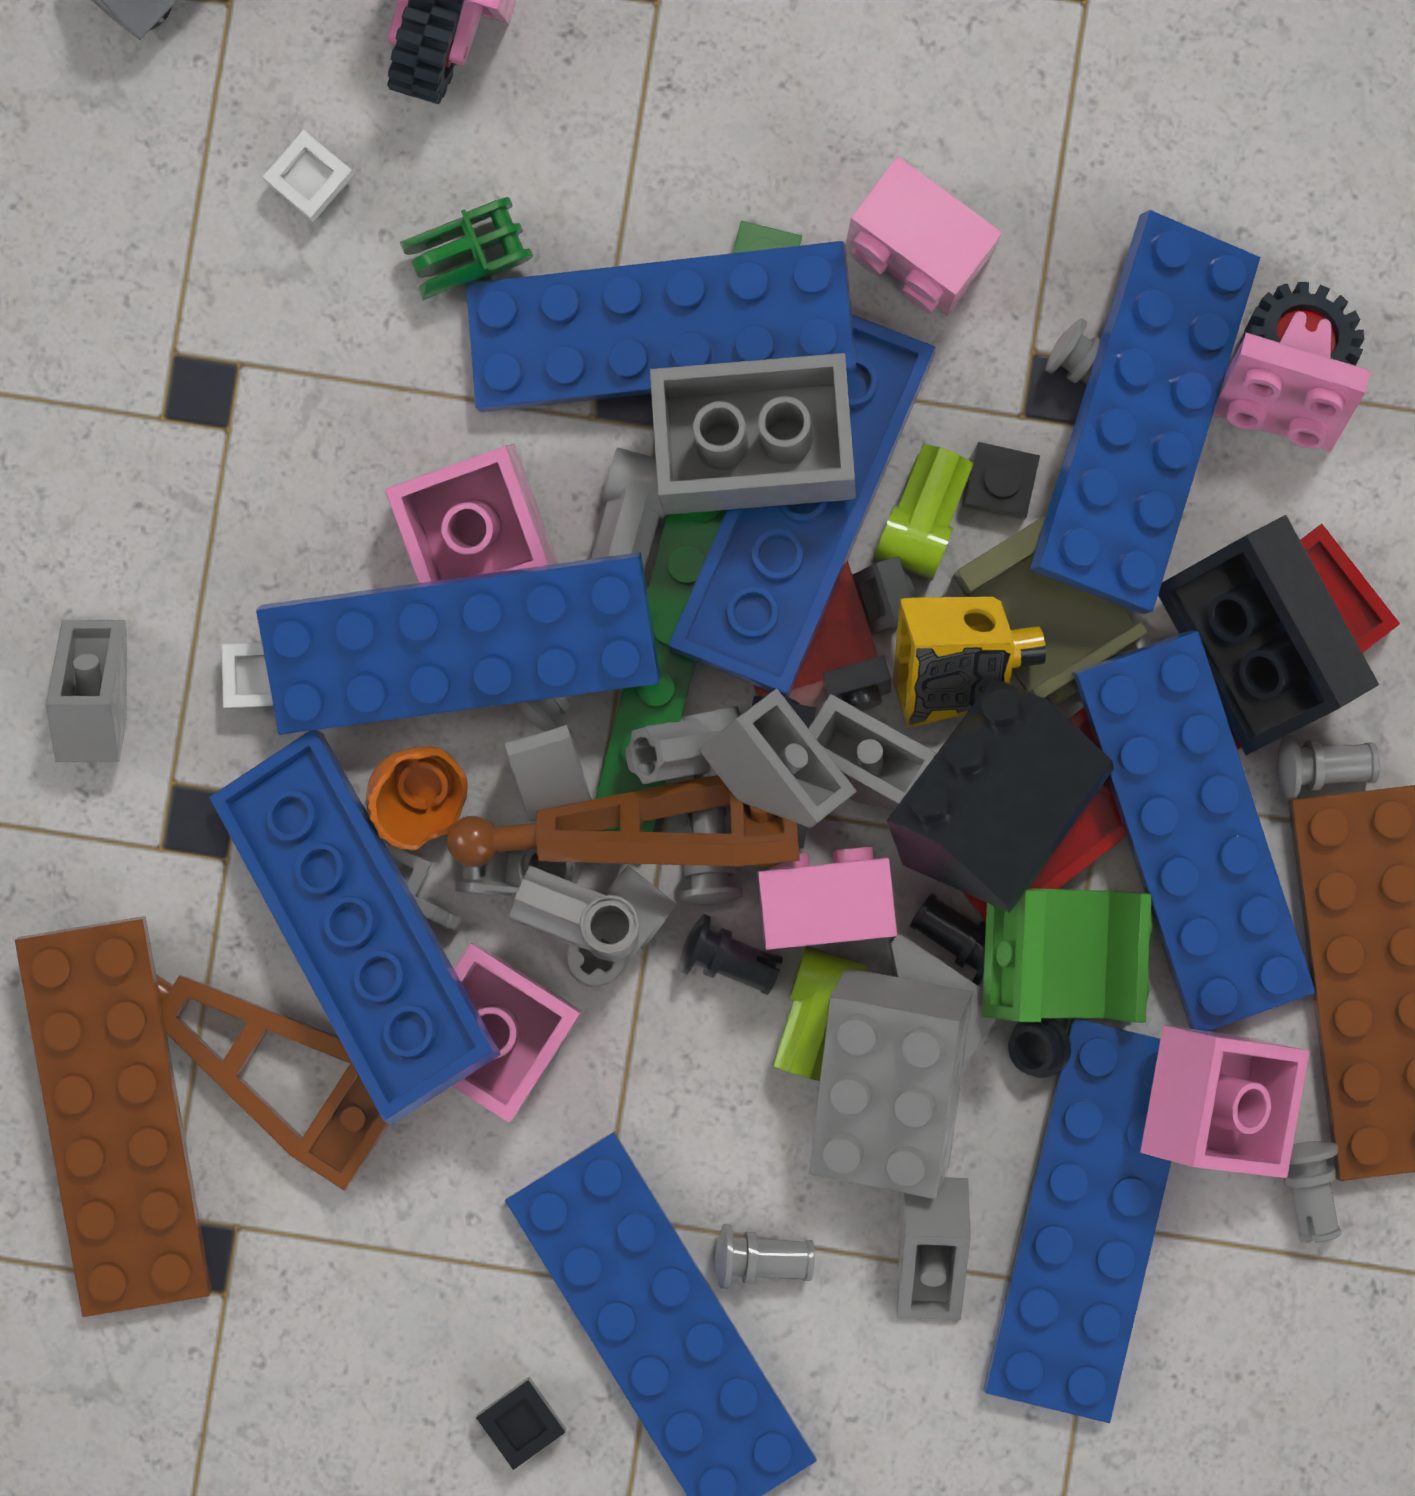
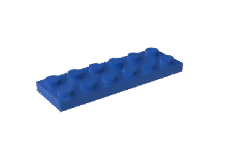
(607, 327)
(1145, 413)
(781, 563)
(459, 643)
(1194, 832)
(354, 927)
(1083, 1232)
(659, 1325)

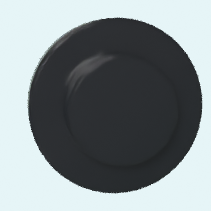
(1040, 1047)

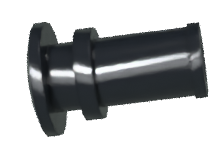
(953, 933)
(728, 957)

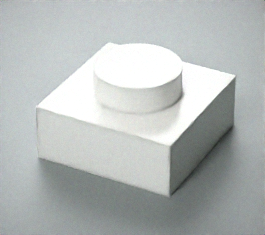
(308, 175)
(245, 676)

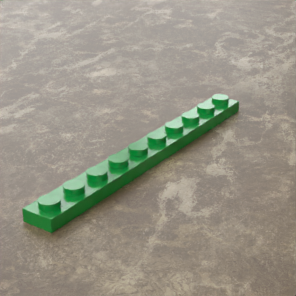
(675, 571)

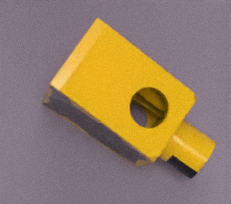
(953, 651)

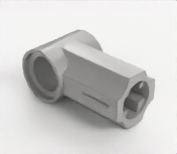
(630, 507)
(673, 748)
(569, 913)

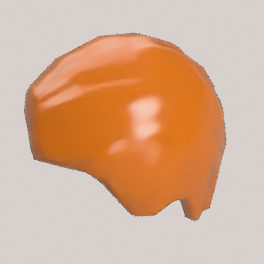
(415, 796)

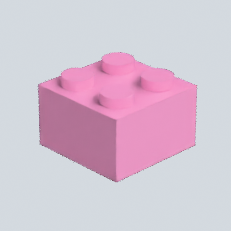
(920, 238)
(471, 518)
(827, 900)
(523, 1022)
(1224, 1102)

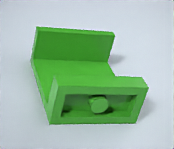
(1068, 956)

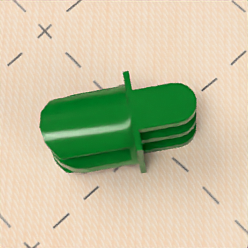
(466, 248)

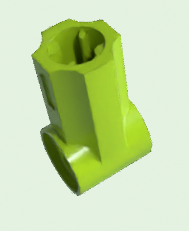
(921, 522)
(806, 1025)

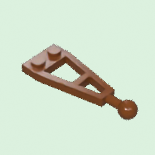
(572, 831)
(346, 1123)

